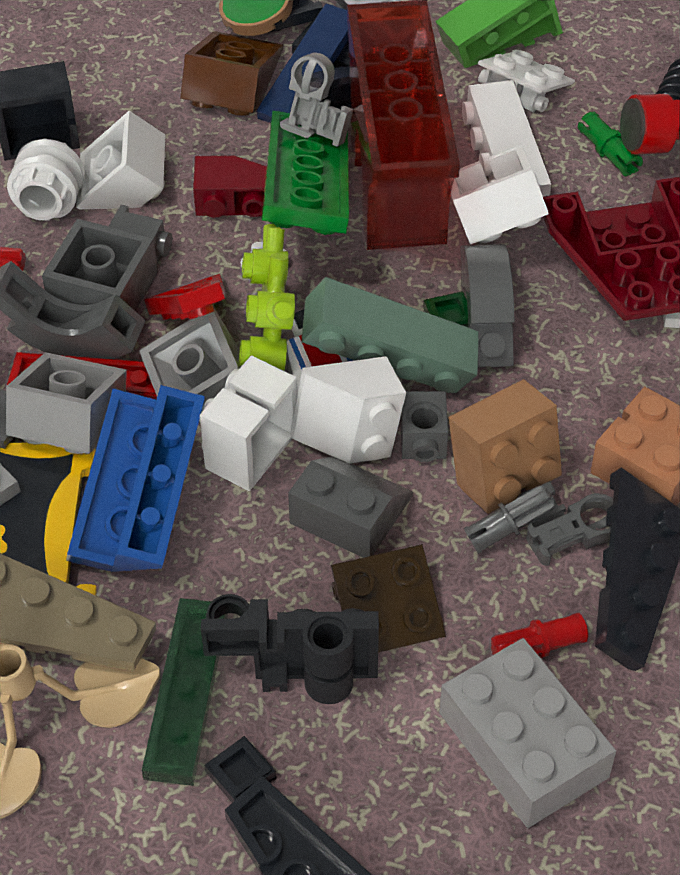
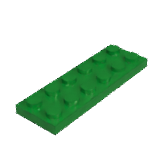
(305, 181)

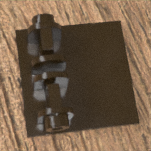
(398, 588)

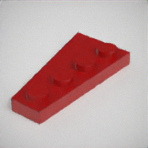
(188, 300)

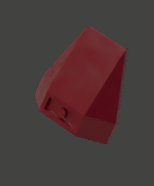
(626, 249)

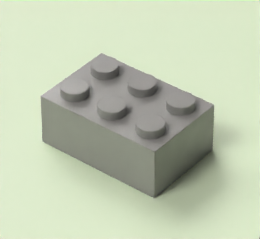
(526, 732)

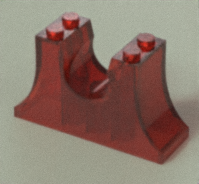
(400, 125)

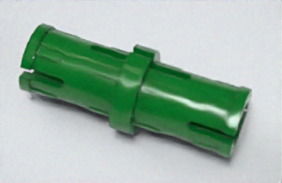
(609, 143)

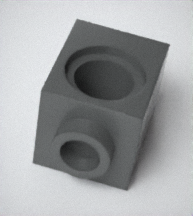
(424, 426)

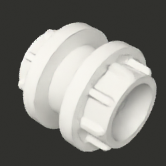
(45, 179)

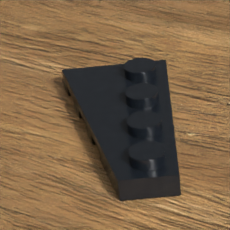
(638, 569)
(283, 837)

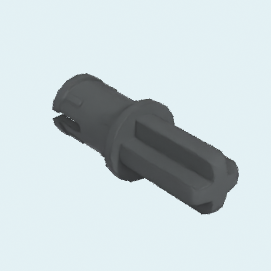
(510, 518)

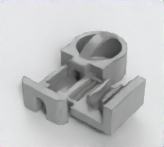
(306, 107)

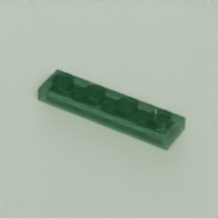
(182, 700)

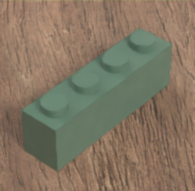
(369, 326)

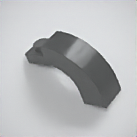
(489, 301)
(65, 328)

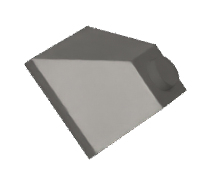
(193, 357)

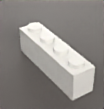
(501, 124)

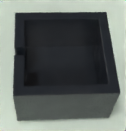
(36, 107)

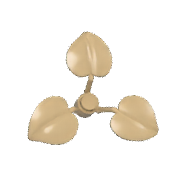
(107, 699)

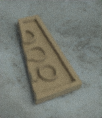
(66, 620)

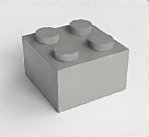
(61, 402)

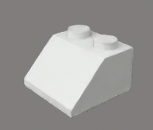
(123, 166)
(349, 409)

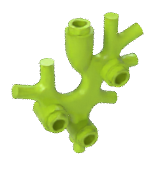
(271, 307)

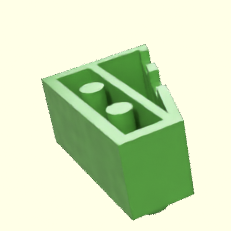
(488, 27)

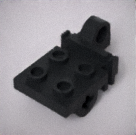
(299, 644)

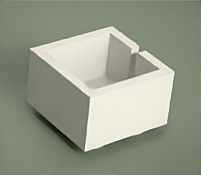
(502, 204)
(248, 422)

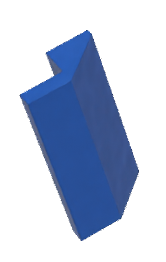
(135, 480)

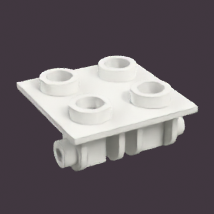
(530, 78)

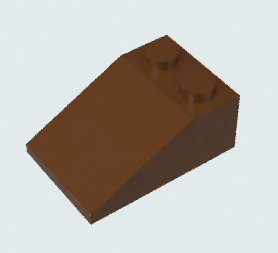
(229, 72)

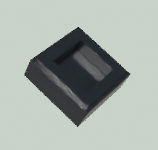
(238, 768)

